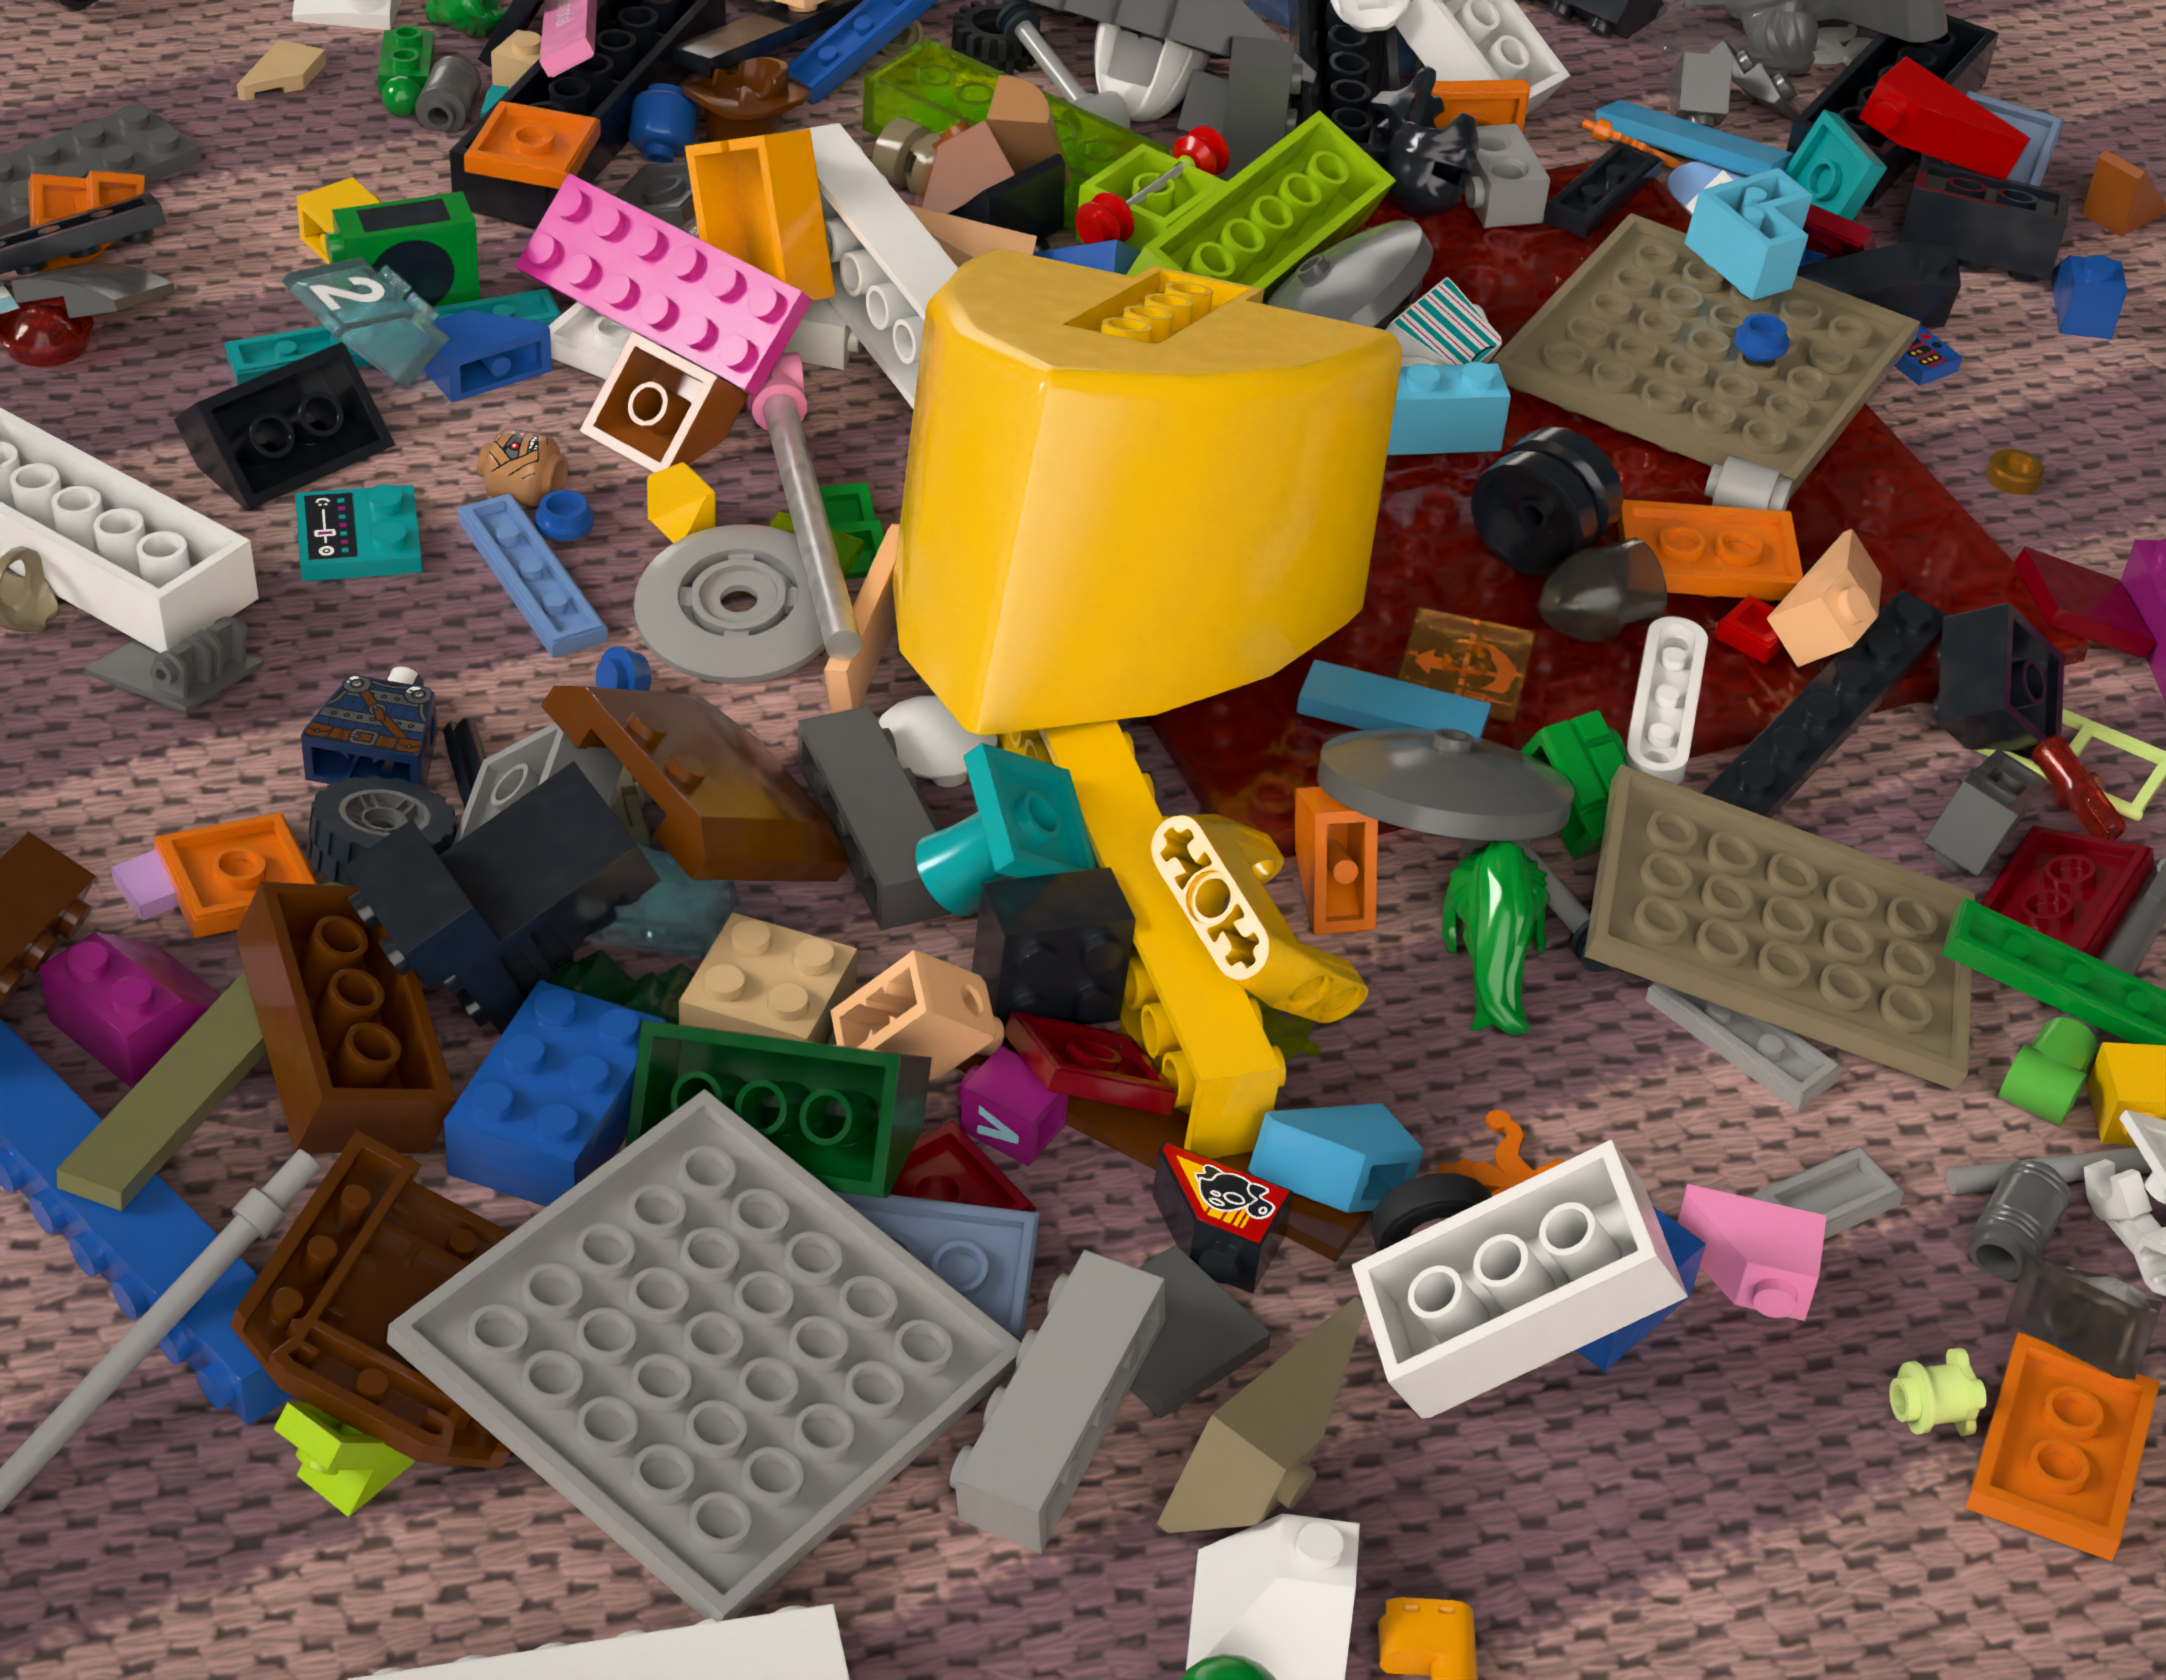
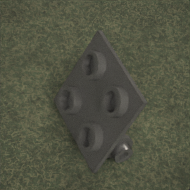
(185, 673)

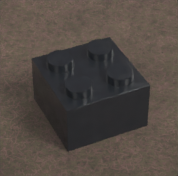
(1055, 946)

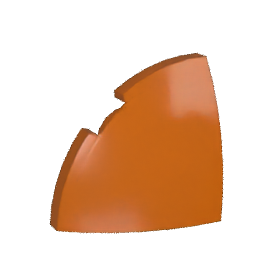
(62, 196)

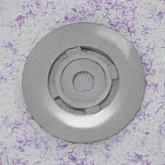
(693, 633)

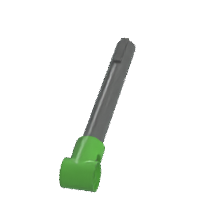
(2054, 1068)

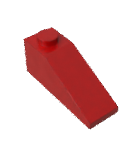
(1941, 121)

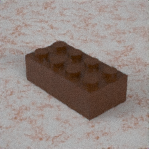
(341, 1023)

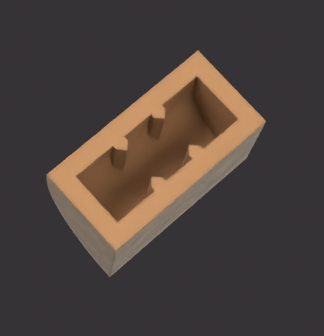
(1024, 125)

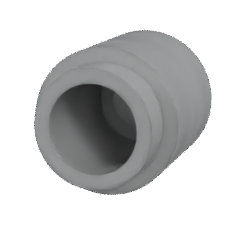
(1748, 486)

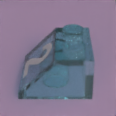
(372, 314)

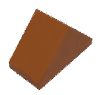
(2121, 196)

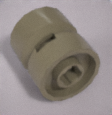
(903, 152)

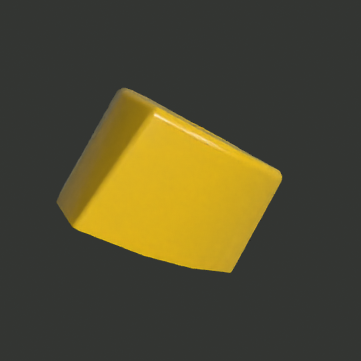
(1130, 489)

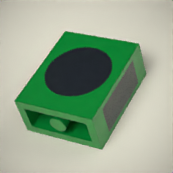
(421, 238)

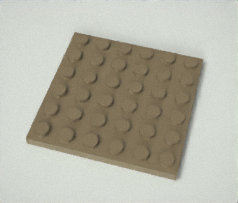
(1652, 353)

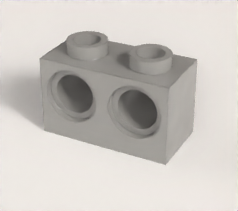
(1506, 179)

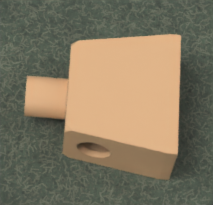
(923, 1011)

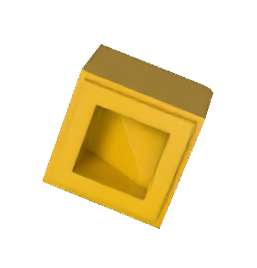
(680, 502)

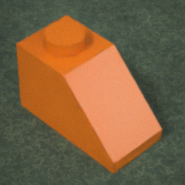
(1336, 863)

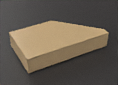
(284, 67)

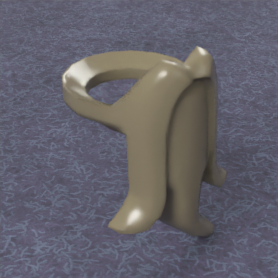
(26, 601)

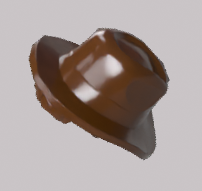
(747, 99)

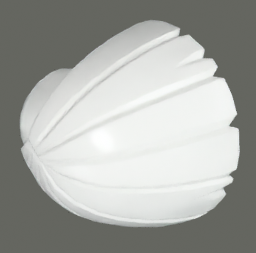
(1144, 71)

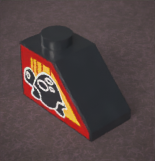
(1221, 1215)

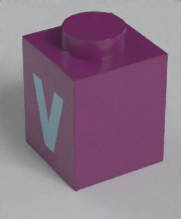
(1010, 1107)

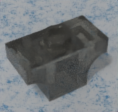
(2085, 1315)

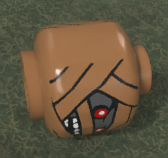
(522, 465)

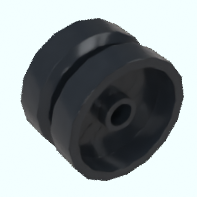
(1546, 500)

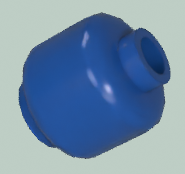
(662, 123)

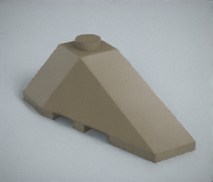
(1266, 1435)

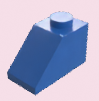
(2088, 295)
(488, 353)

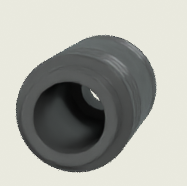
(448, 94)
(2018, 1218)

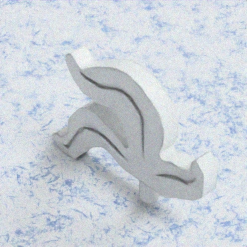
(1831, 50)

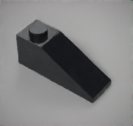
(1901, 277)

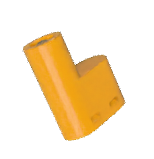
(1428, 1639)

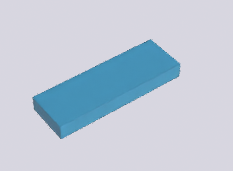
(1383, 702)

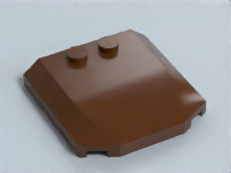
(722, 790)
(338, 1279)

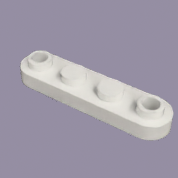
(1666, 698)

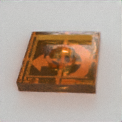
(1469, 659)

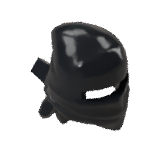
(1422, 159)

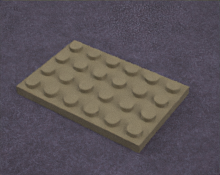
(1781, 927)

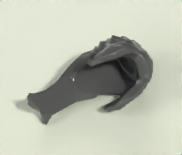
(1778, 31)

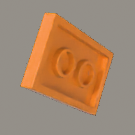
(1717, 548)
(2063, 1448)

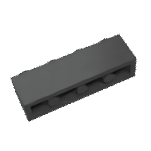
(874, 809)

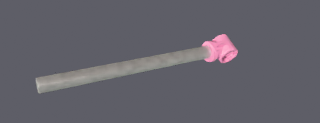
(781, 410)

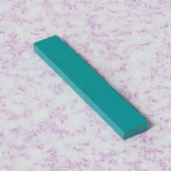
(263, 354)

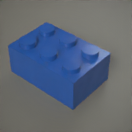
(547, 1097)

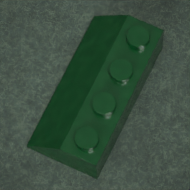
(827, 1106)

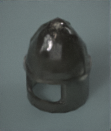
(1603, 590)

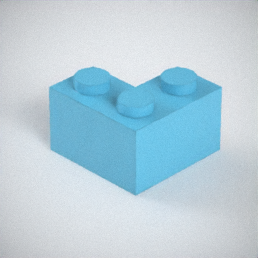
(1752, 231)

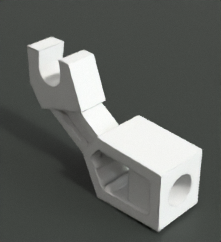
(2126, 1207)

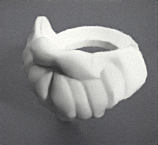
(1370, 14)

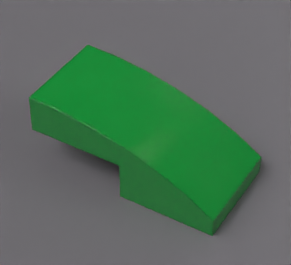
(852, 513)

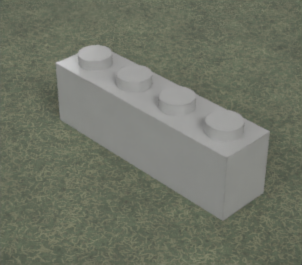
(1059, 1400)

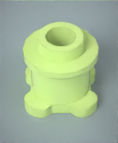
(1938, 1394)

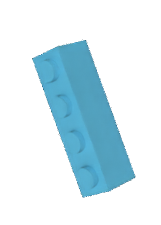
(1449, 409)

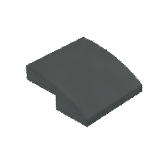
(93, 287)

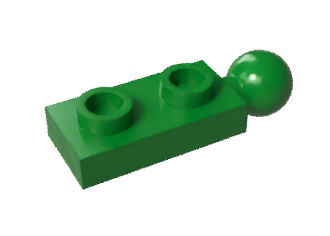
(404, 67)

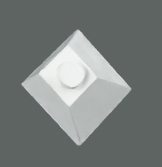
(1278, 1597)

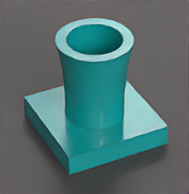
(1023, 829)

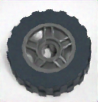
(363, 811)

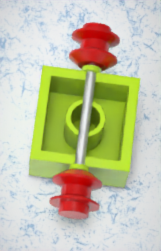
(1150, 189)

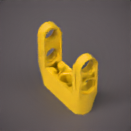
(1216, 857)

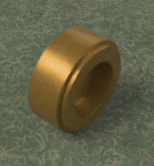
(2015, 471)

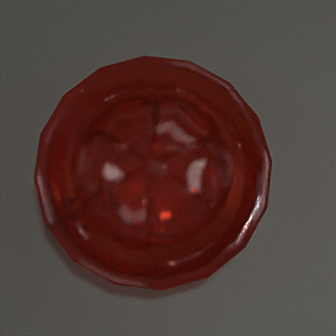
(44, 334)

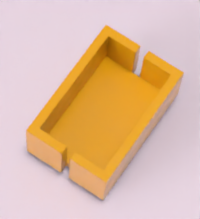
(764, 206)

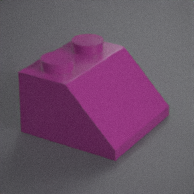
(122, 1001)

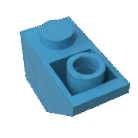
(1336, 1154)

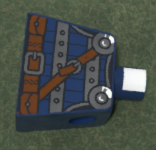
(373, 730)

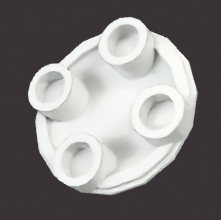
(931, 739)

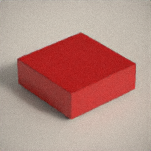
(1749, 630)

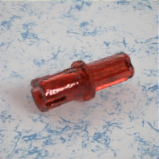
(2078, 788)

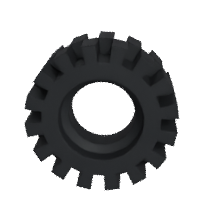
(980, 39)

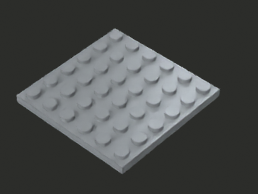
(707, 1354)

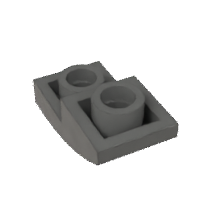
(1764, 87)

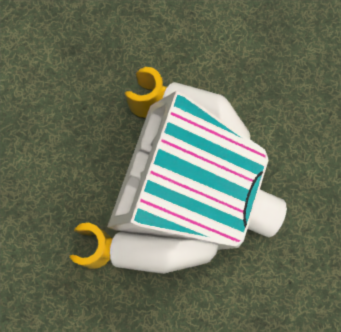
(1444, 329)

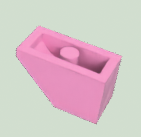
(1757, 1249)

